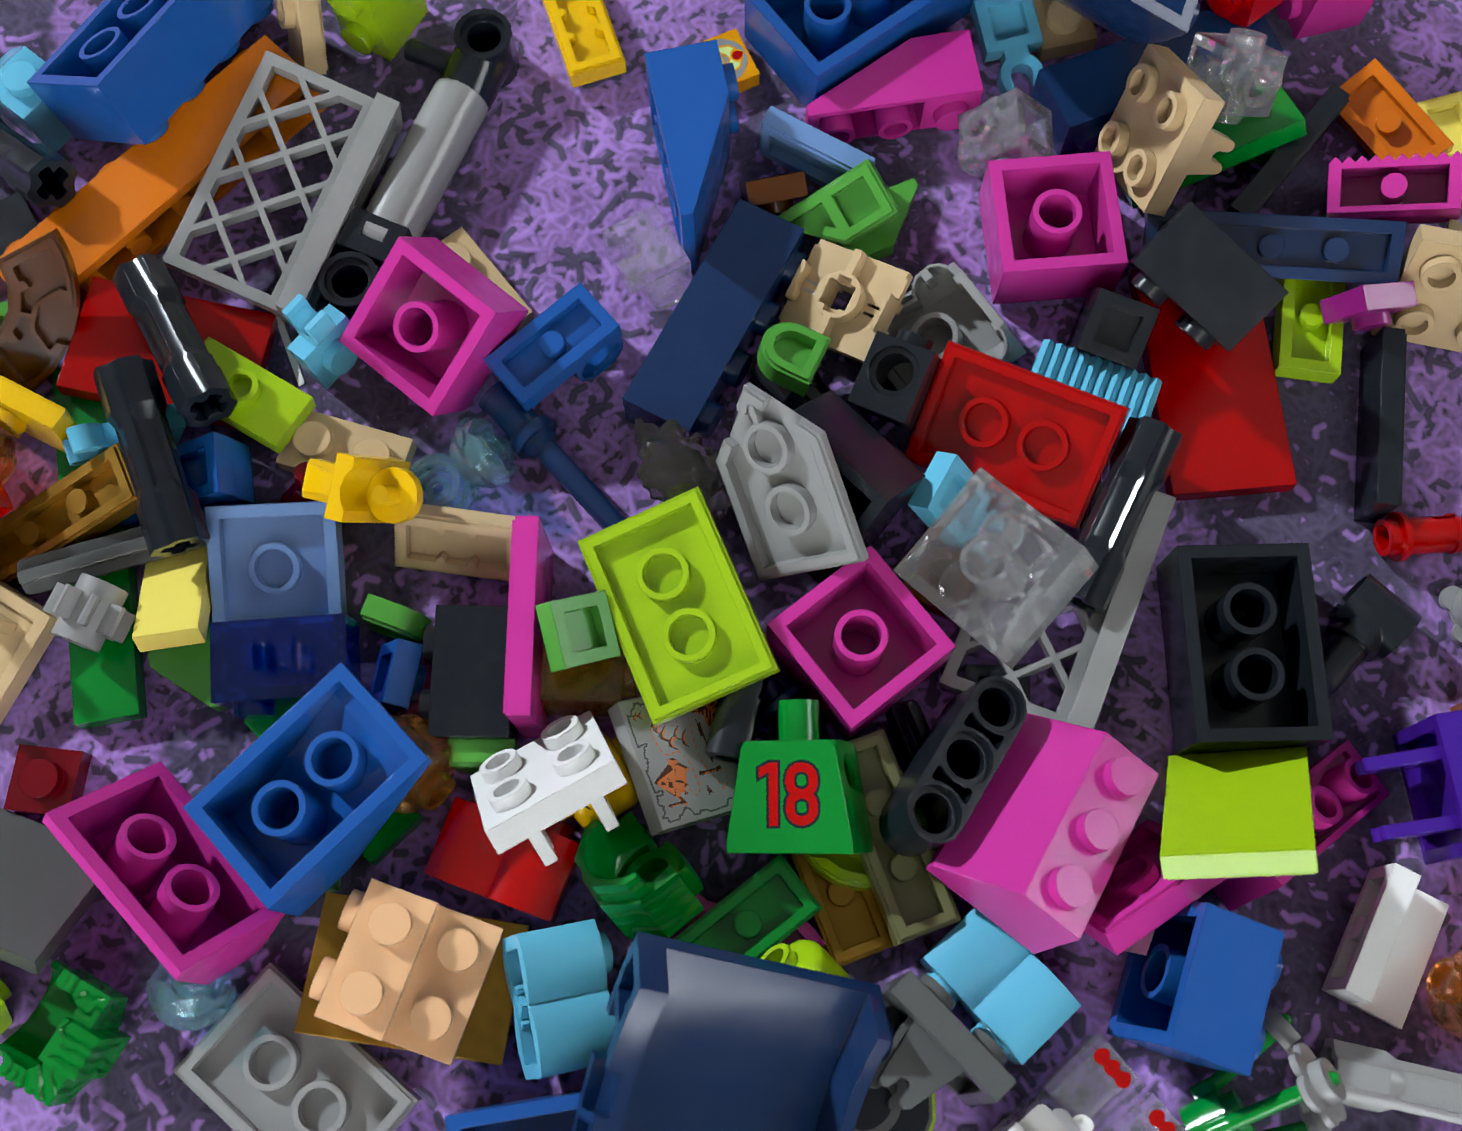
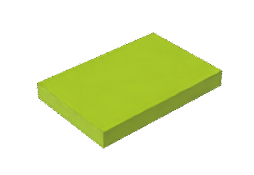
(678, 606)
(1238, 815)

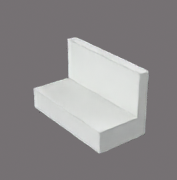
(1386, 945)

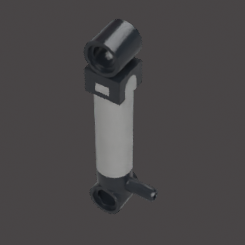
(428, 153)

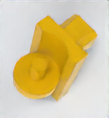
(364, 488)

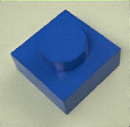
(398, 675)

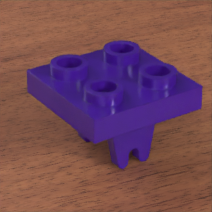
(1432, 775)

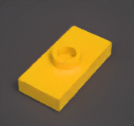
(585, 40)
(33, 414)

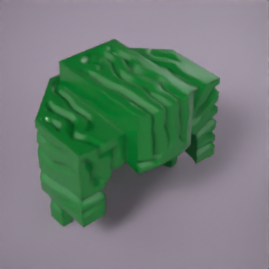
(636, 880)
(67, 1037)

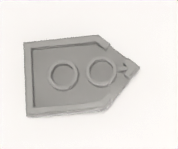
(787, 490)

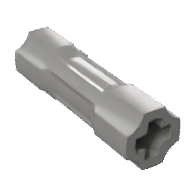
(1383, 1083)

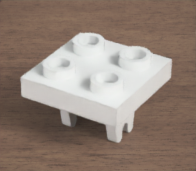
(546, 782)

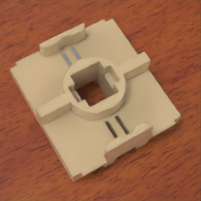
(837, 270)

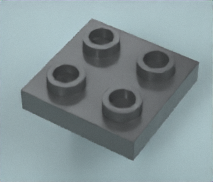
(936, 1049)

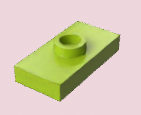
(266, 404)

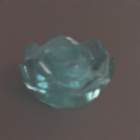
(481, 454)
(440, 470)
(189, 1004)

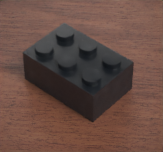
(1243, 648)

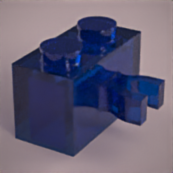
(277, 660)

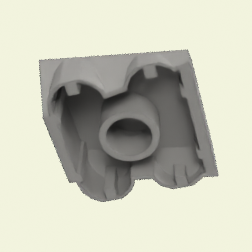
(951, 308)

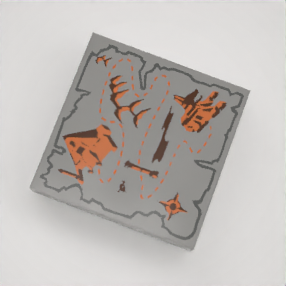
(670, 766)

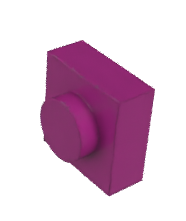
(1369, 305)

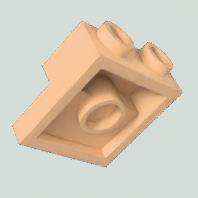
(406, 971)

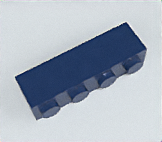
(1089, 86)
(717, 322)

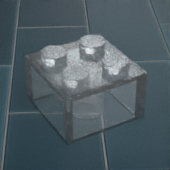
(997, 567)

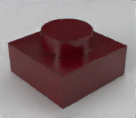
(46, 779)

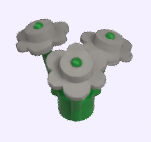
(1316, 1095)

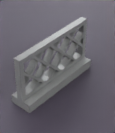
(348, 185)
(1103, 634)

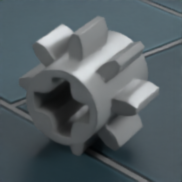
(89, 612)

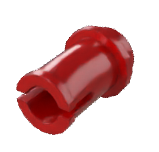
(1406, 536)

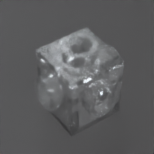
(1239, 71)
(1003, 129)

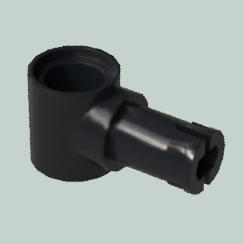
(1365, 627)

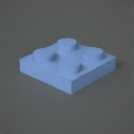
(274, 561)

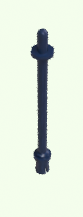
(535, 438)

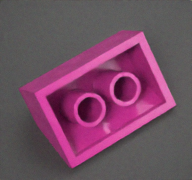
(1047, 832)
(164, 874)

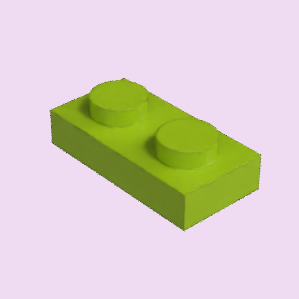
(1301, 341)

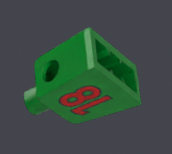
(799, 791)

